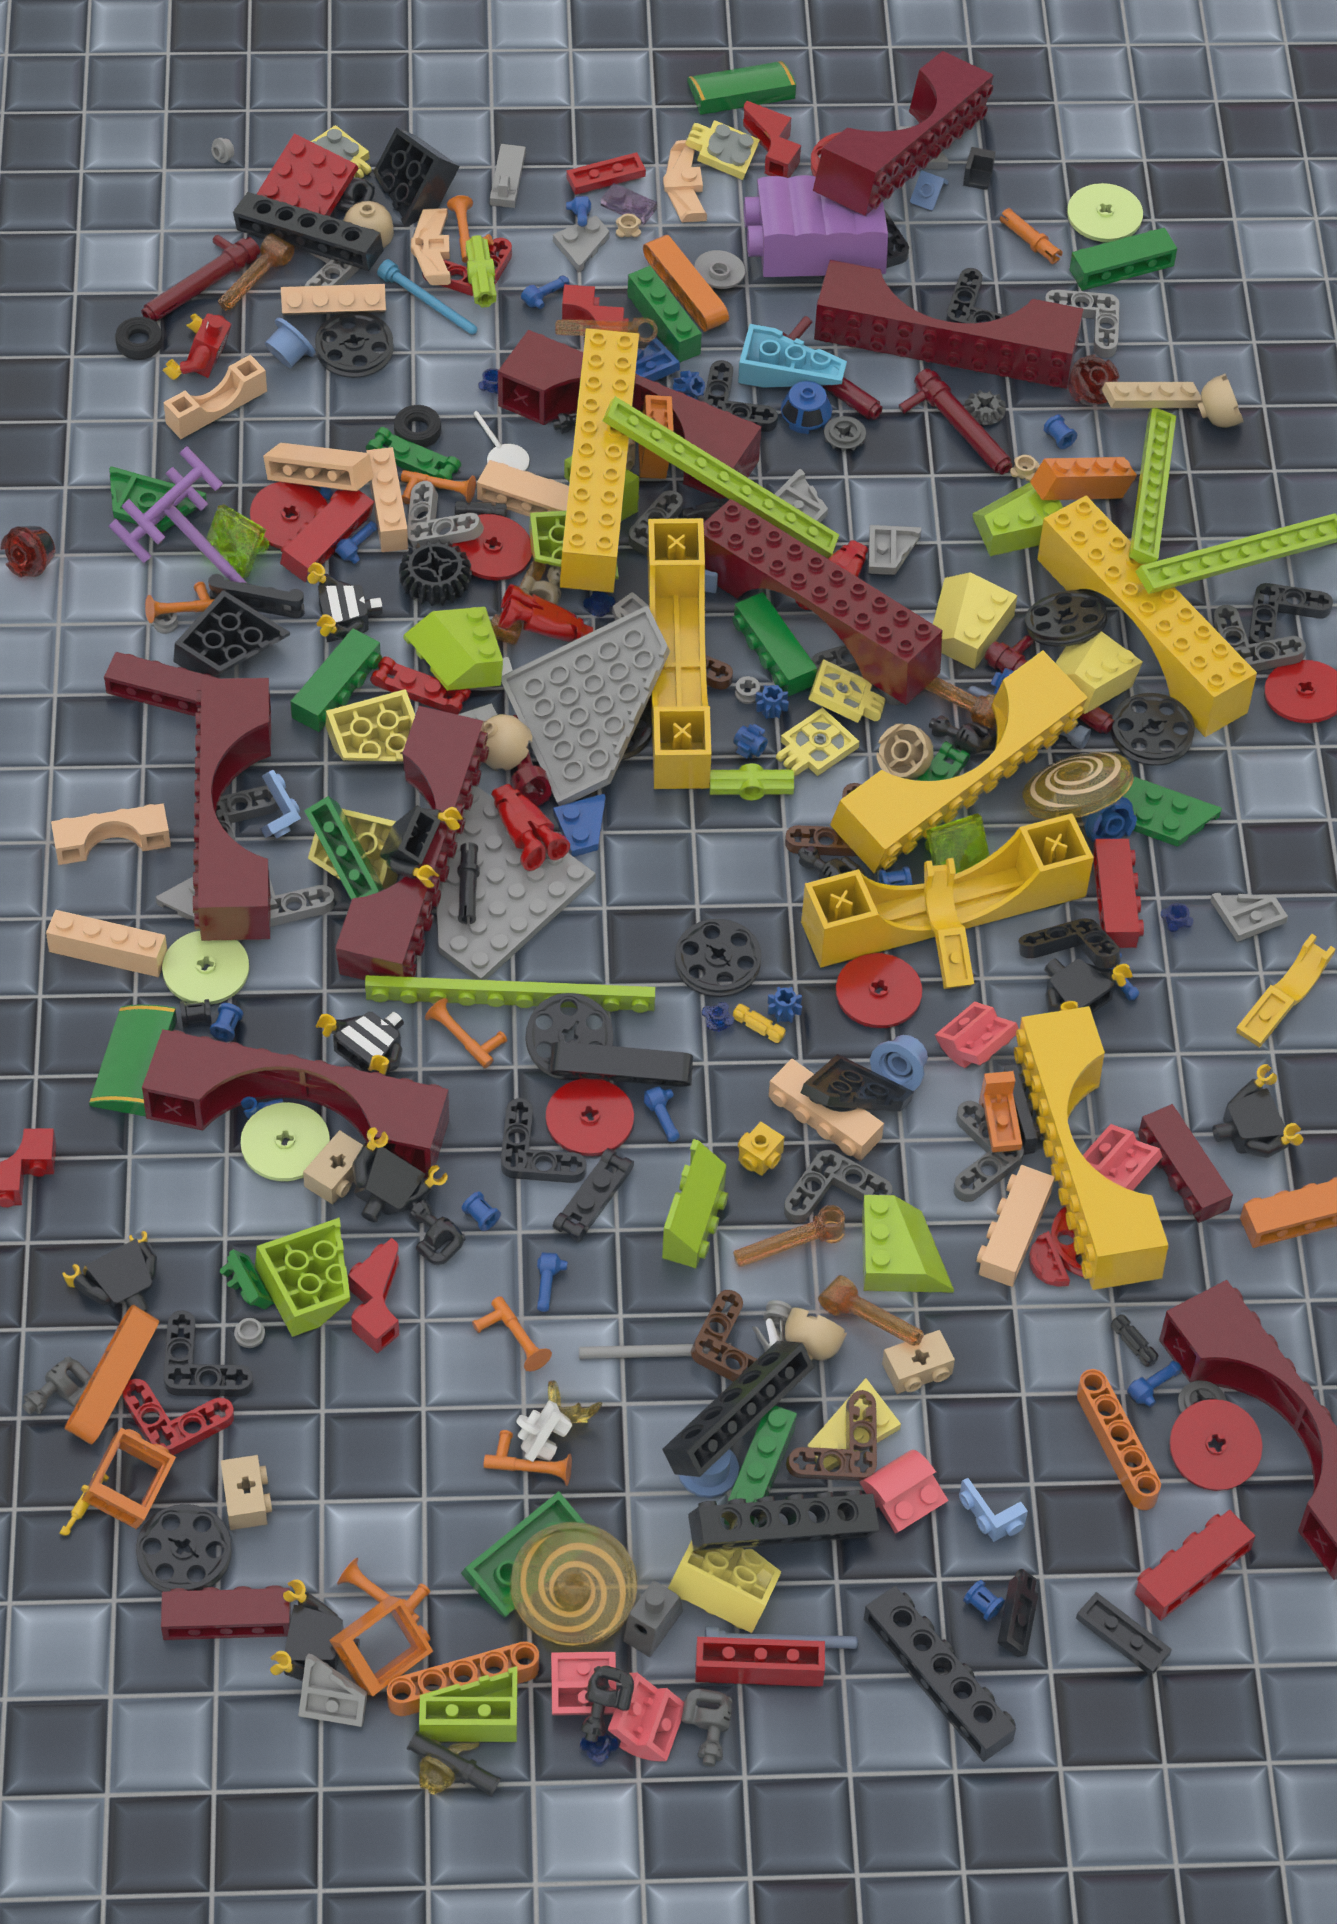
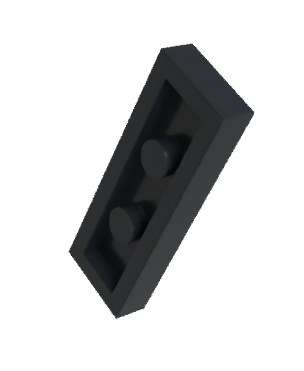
(1029, 1132)
(1123, 1634)

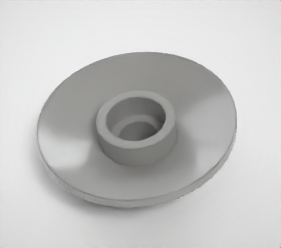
(720, 269)

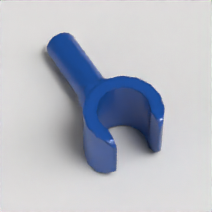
(249, 1102)

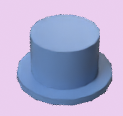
(288, 344)
(900, 1061)
(716, 1480)

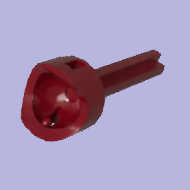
(531, 780)

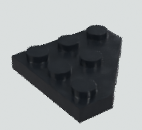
(854, 1086)

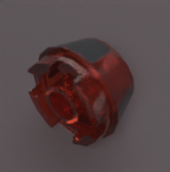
(1088, 379)
(28, 550)

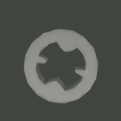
(166, 627)
(747, 682)
(777, 1311)

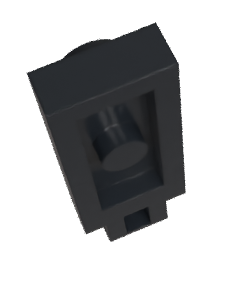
(1018, 1613)

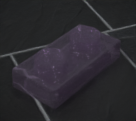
(628, 202)

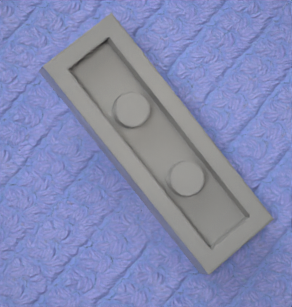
(507, 175)

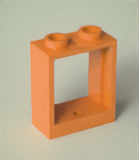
(659, 409)
(116, 1503)
(354, 1660)

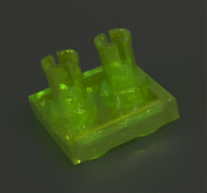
(237, 539)
(959, 840)

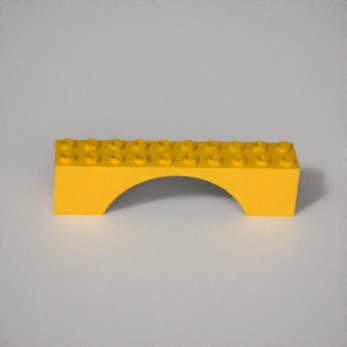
(598, 463)
(1199, 665)
(680, 695)
(893, 812)
(1030, 872)
(1112, 1225)

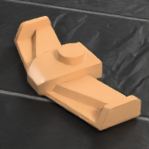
(682, 182)
(431, 246)

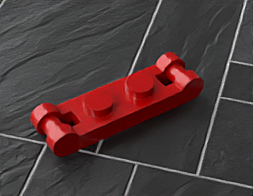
(418, 686)

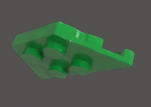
(144, 493)
(1167, 813)

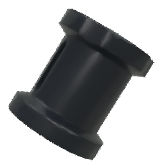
(195, 1012)

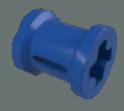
(1060, 431)
(898, 878)
(226, 1022)
(481, 1211)
(984, 1600)

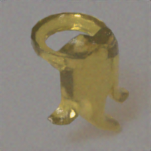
(574, 1413)
(435, 1774)

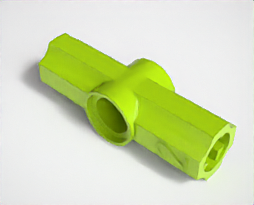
(480, 271)
(751, 782)

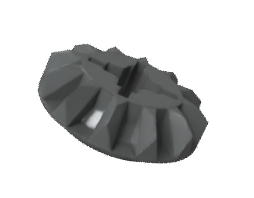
(985, 415)
(843, 425)
(1202, 1389)

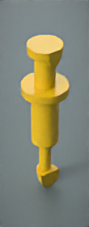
(78, 1510)

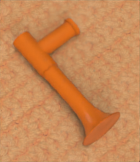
(460, 205)
(465, 488)
(156, 608)
(480, 1053)
(535, 1357)
(502, 1462)
(354, 1576)

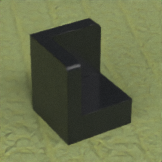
(979, 168)

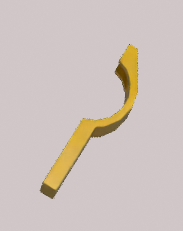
(948, 930)
(1286, 993)

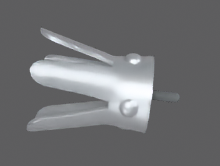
(774, 1334)

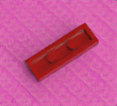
(605, 173)

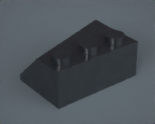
(414, 175)
(225, 636)

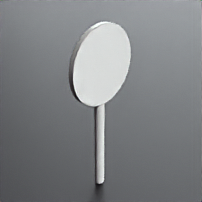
(506, 453)

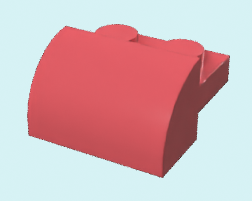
(975, 1035)
(1122, 1157)
(905, 1489)
(570, 1680)
(650, 1723)

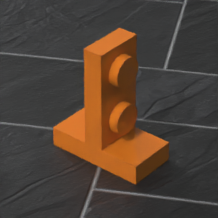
(1000, 1111)

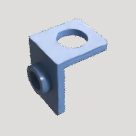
(927, 190)

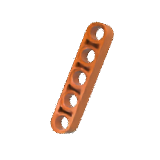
(685, 283)
(111, 1374)
(1118, 1452)
(473, 1667)

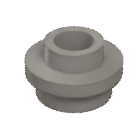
(222, 150)

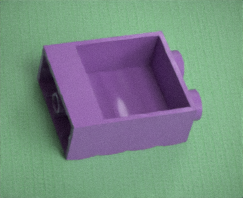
(803, 231)

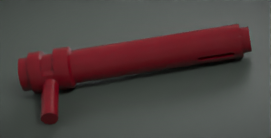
(232, 260)
(847, 391)
(939, 395)
(1003, 656)

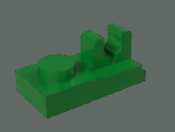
(247, 1278)

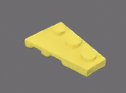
(834, 1431)

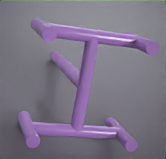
(167, 506)

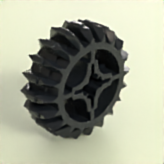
(435, 572)

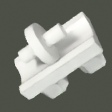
(538, 1428)

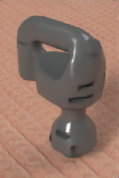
(60, 1383)
(709, 1719)

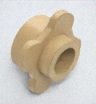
(628, 226)
(1024, 467)

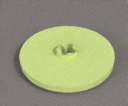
(1104, 212)
(218, 983)
(265, 1132)

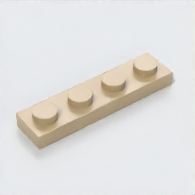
(1151, 394)

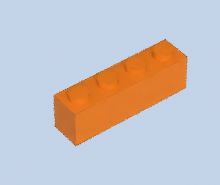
(1083, 477)
(1290, 1213)

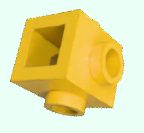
(760, 1149)

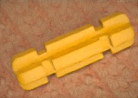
(759, 1023)

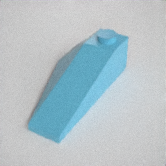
(781, 362)

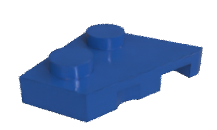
(656, 361)
(581, 823)

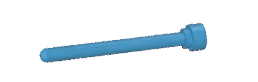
(389, 271)

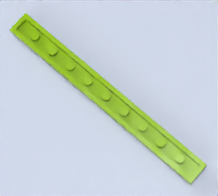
(719, 476)
(1152, 487)
(1238, 554)
(501, 993)

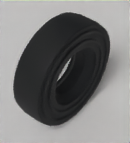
(138, 350)
(418, 413)

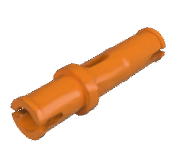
(1037, 241)

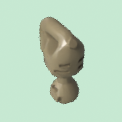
(544, 589)

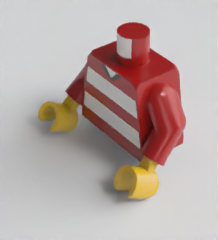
(206, 347)

